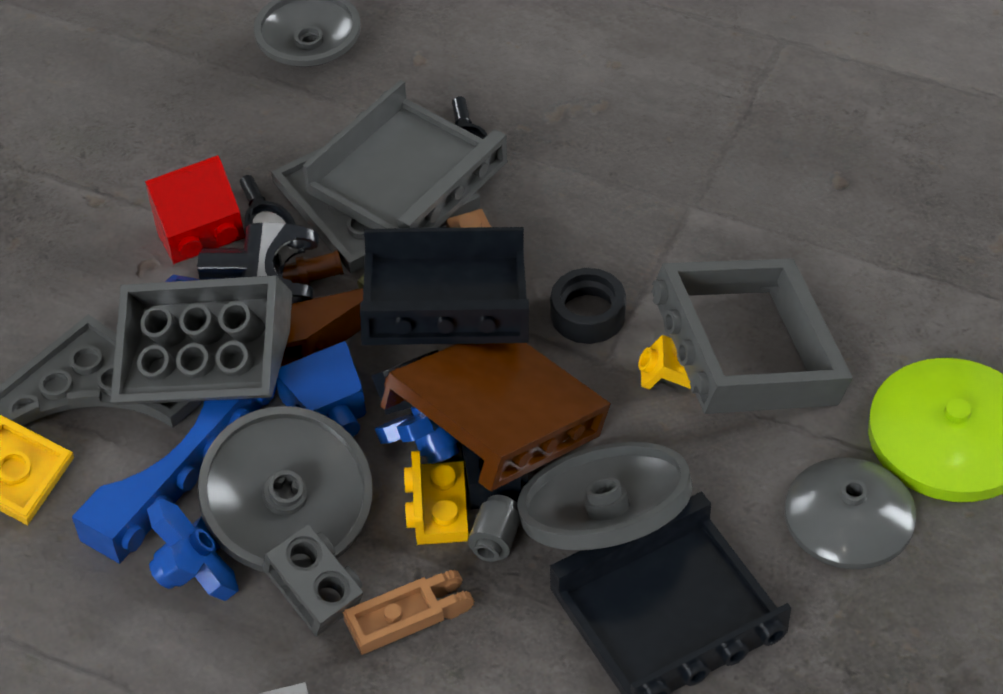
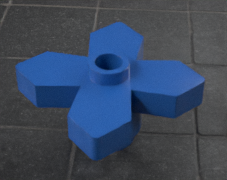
(428, 436)
(188, 553)

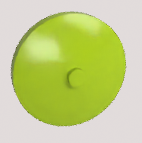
(941, 428)

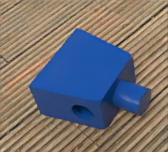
(326, 385)

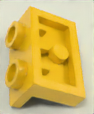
(438, 501)

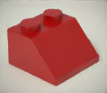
(195, 209)

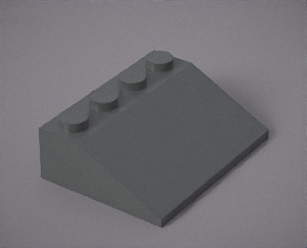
(200, 340)

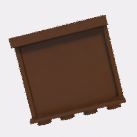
(501, 405)

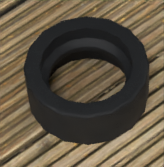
(588, 328)

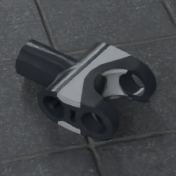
(264, 254)

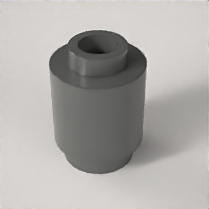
(494, 528)

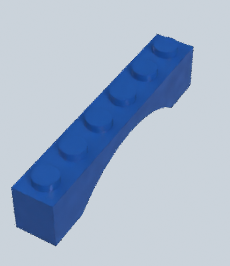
(117, 514)

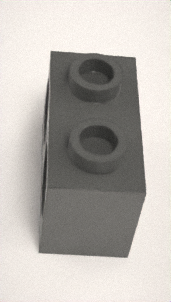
(302, 584)

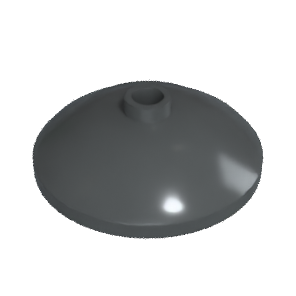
(306, 30)
(846, 528)

